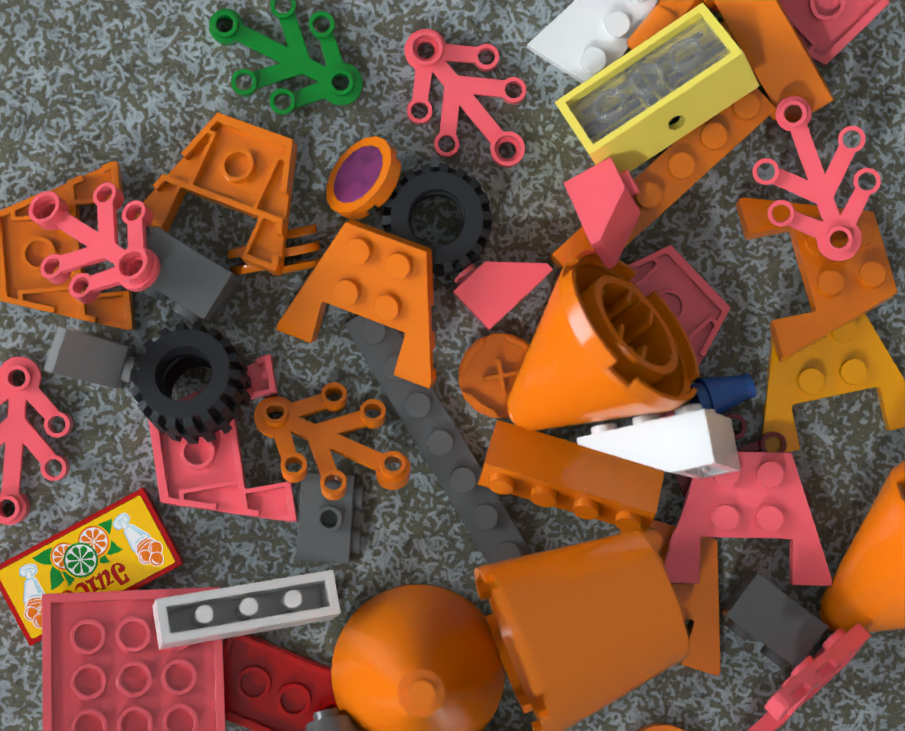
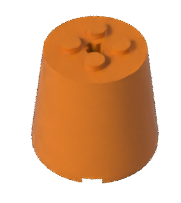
(582, 625)

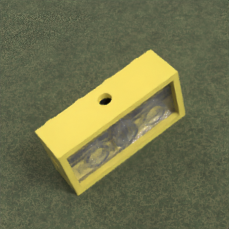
(659, 91)

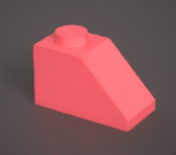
(605, 207)
(497, 287)

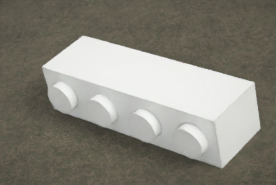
(245, 609)

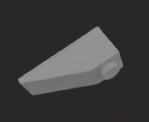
(90, 358)

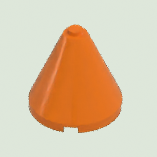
(602, 352)
(872, 573)
(417, 663)

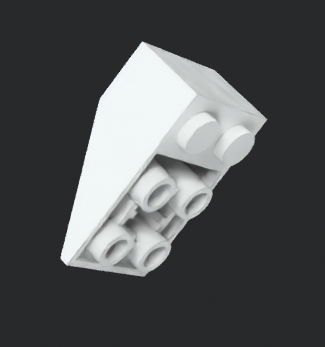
(688, 444)

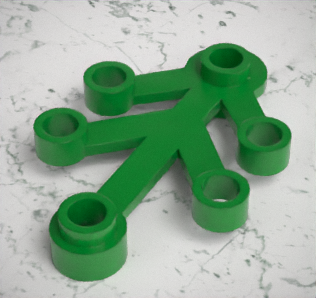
(291, 60)

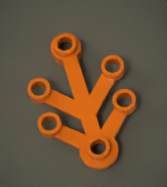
(328, 438)

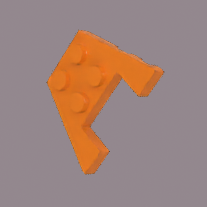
(239, 170)
(27, 245)
(376, 279)
(835, 289)
(698, 599)

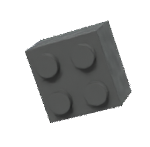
(190, 279)

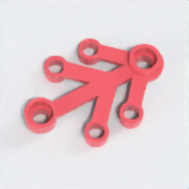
(460, 92)
(820, 185)
(134, 267)
(18, 431)

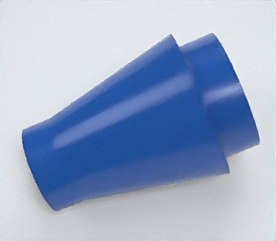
(723, 392)

